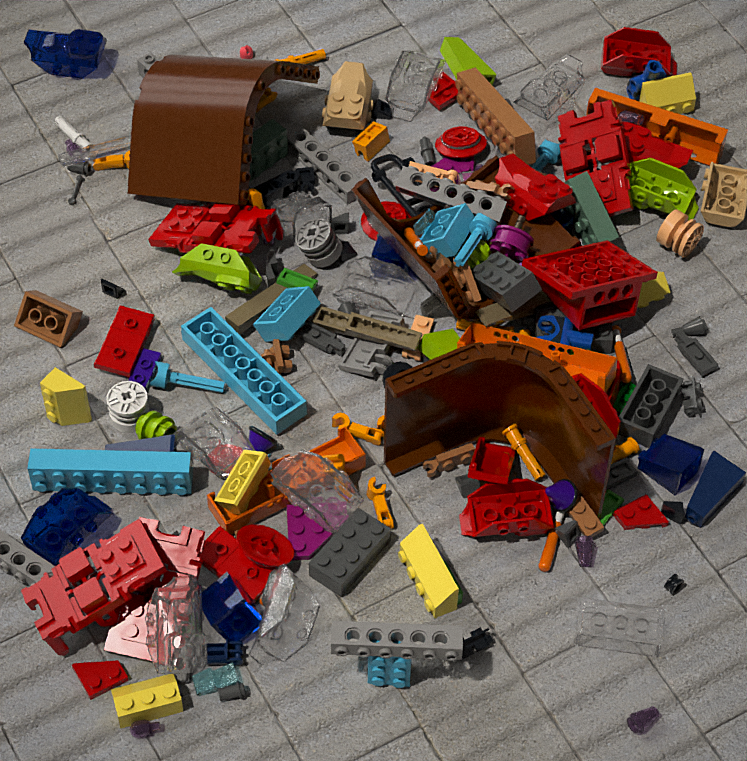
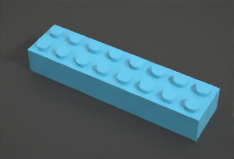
(244, 370)
(111, 471)

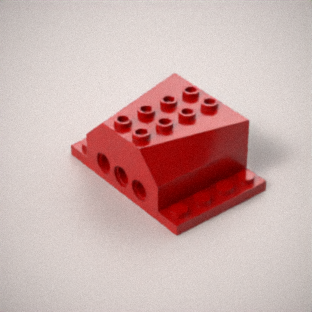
(591, 282)

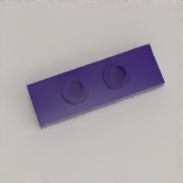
(145, 367)

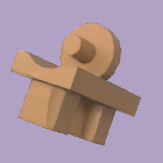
(274, 357)

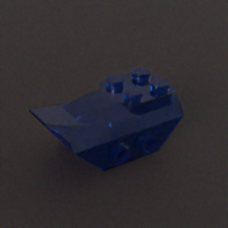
(66, 53)
(64, 523)

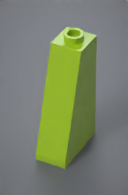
(462, 57)
(438, 343)

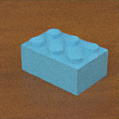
(448, 230)
(287, 314)
(389, 671)

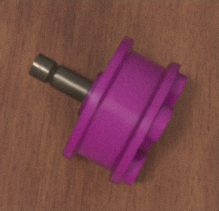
(512, 241)

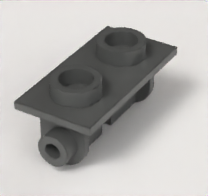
(695, 403)

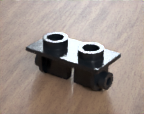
(478, 639)

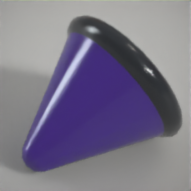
(261, 440)
(562, 495)

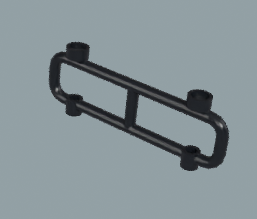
(380, 175)

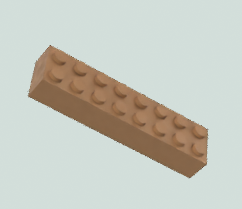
(495, 116)

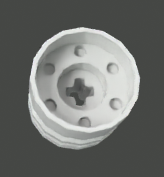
(126, 404)

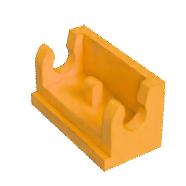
(371, 140)

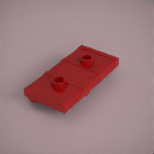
(124, 341)
(491, 462)
(223, 555)

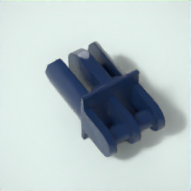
(219, 652)

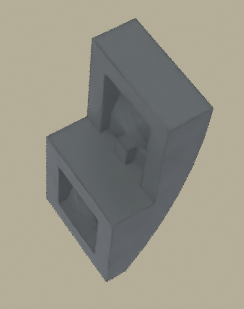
(271, 268)

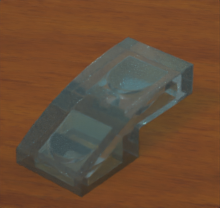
(424, 222)
(210, 680)

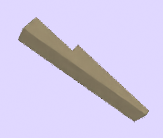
(249, 312)
(497, 314)
(366, 328)

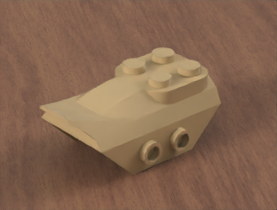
(349, 98)
(724, 195)

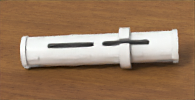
(71, 132)

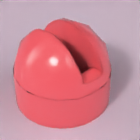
(243, 52)

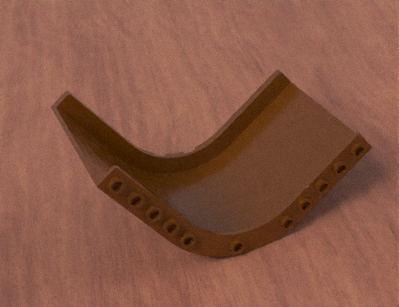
(198, 125)
(545, 230)
(484, 392)

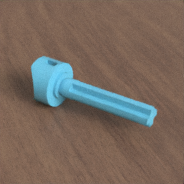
(549, 153)
(481, 229)
(165, 376)

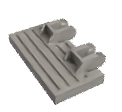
(367, 356)

